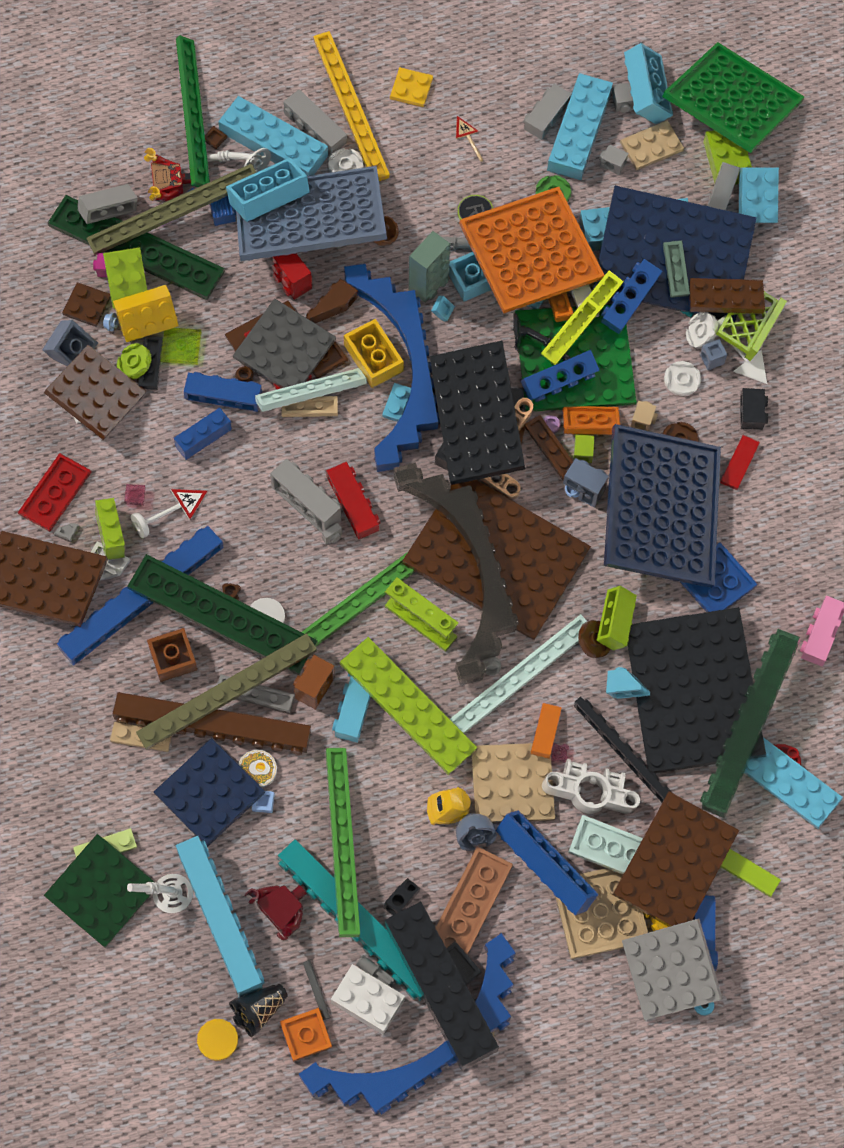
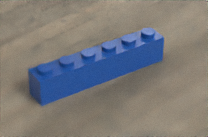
(546, 862)

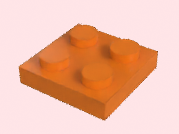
(306, 1034)

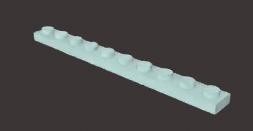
(518, 676)

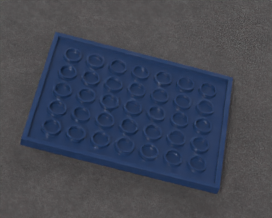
(640, 222)
(662, 506)

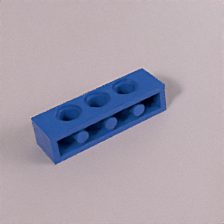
(618, 321)
(584, 361)

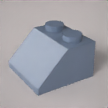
(68, 342)

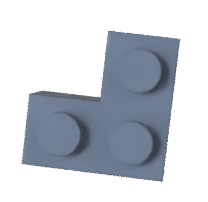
(587, 481)

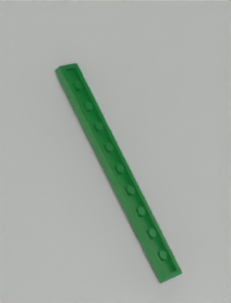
(192, 111)

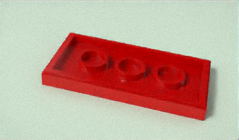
(54, 492)

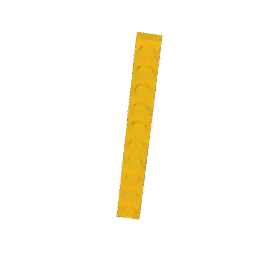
(350, 104)

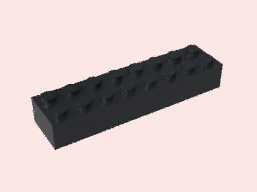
(441, 986)

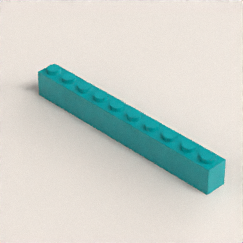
(372, 933)

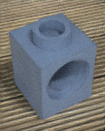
(713, 354)

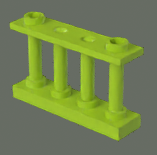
(421, 614)

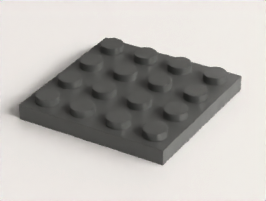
(284, 346)

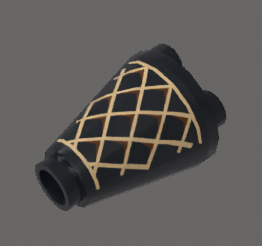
(257, 1007)

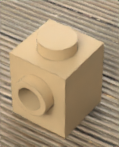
(644, 415)

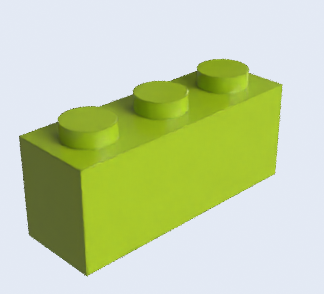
(109, 528)
(616, 618)

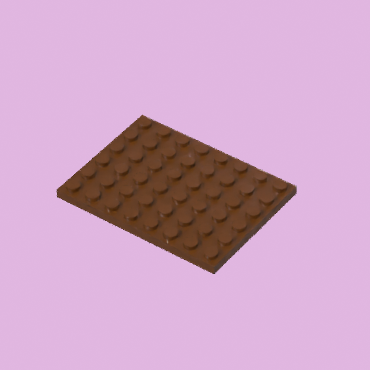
(532, 555)

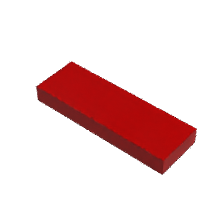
(740, 462)

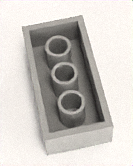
(305, 495)

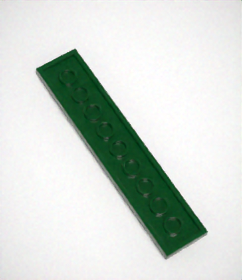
(158, 255)
(213, 609)

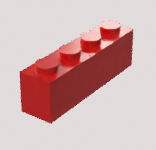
(352, 500)

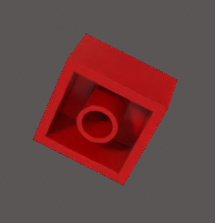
(292, 274)

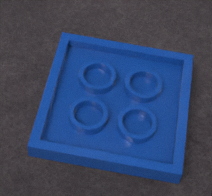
(730, 583)

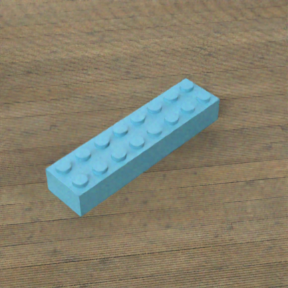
(218, 915)

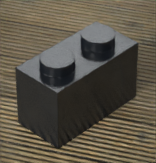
(753, 408)

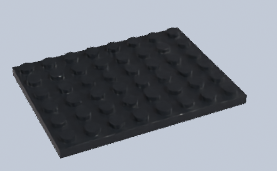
(696, 686)

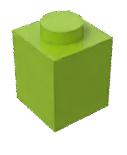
(584, 447)

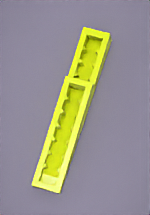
(582, 317)

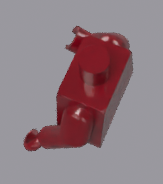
(280, 907)

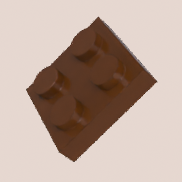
(86, 304)

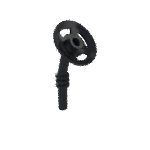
(521, 331)

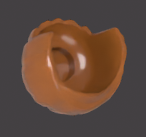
(392, 232)

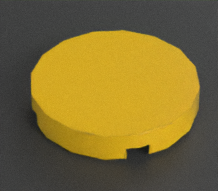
(217, 1039)

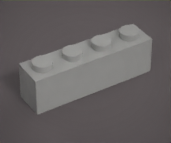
(314, 121)

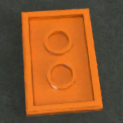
(590, 420)

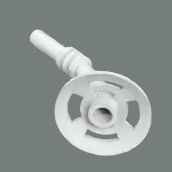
(254, 158)
(168, 892)

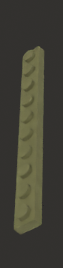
(166, 212)
(226, 691)

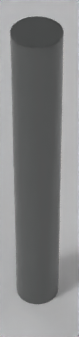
(316, 990)

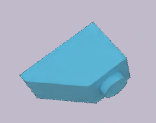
(624, 684)

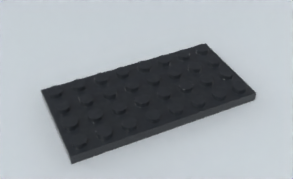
(477, 413)

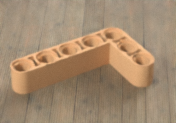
(501, 487)

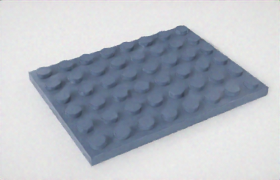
(336, 213)

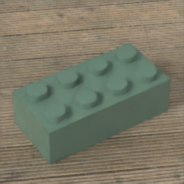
(429, 267)

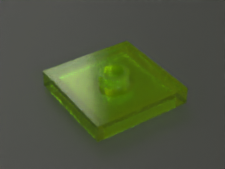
(181, 346)

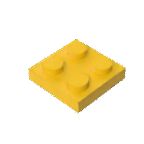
(411, 87)

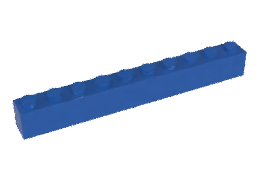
(128, 604)

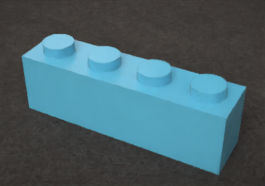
(351, 712)

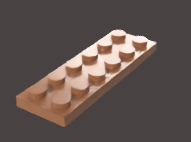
(473, 899)

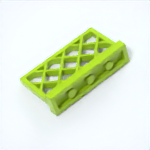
(761, 330)

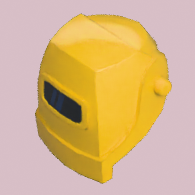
(448, 806)

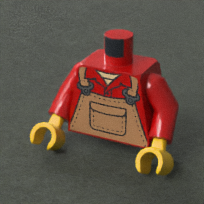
(166, 177)

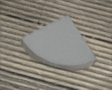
(67, 532)

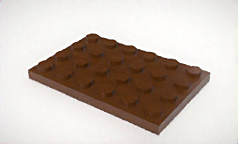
(47, 578)
(676, 862)

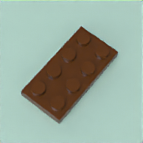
(726, 295)

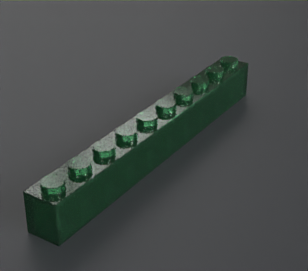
(750, 723)

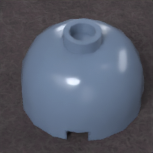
(475, 830)

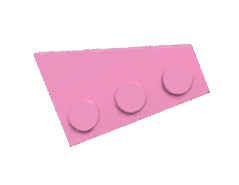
(823, 631)

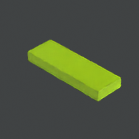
(750, 873)

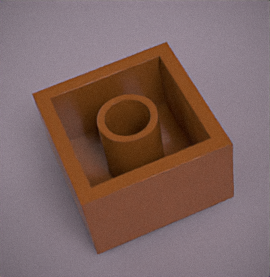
(172, 655)
(314, 681)

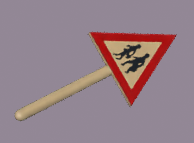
(464, 129)

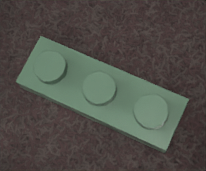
(676, 269)

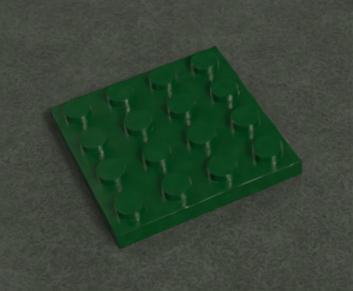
(96, 890)

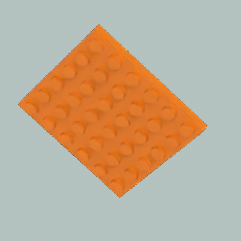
(531, 249)

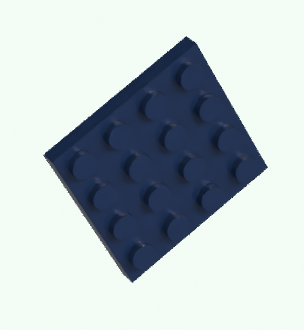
(209, 792)

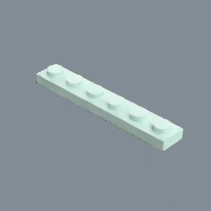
(310, 389)

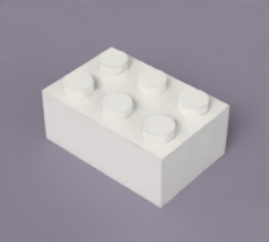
(367, 999)

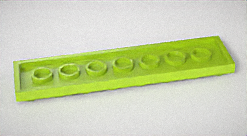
(408, 705)

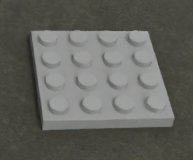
(672, 969)

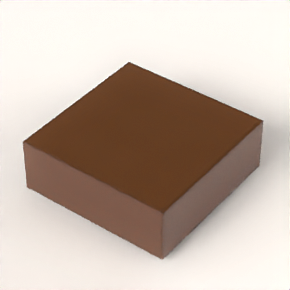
(215, 137)

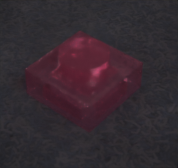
(135, 494)

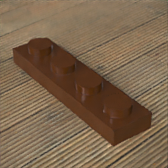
(549, 445)

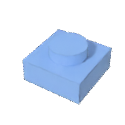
(265, 803)

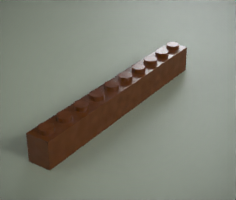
(218, 724)

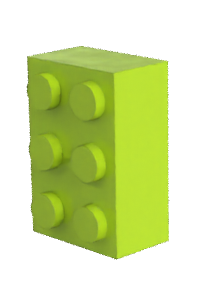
(720, 150)
(125, 273)

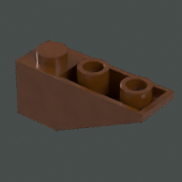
(336, 301)

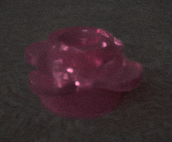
(559, 757)

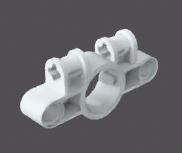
(610, 783)

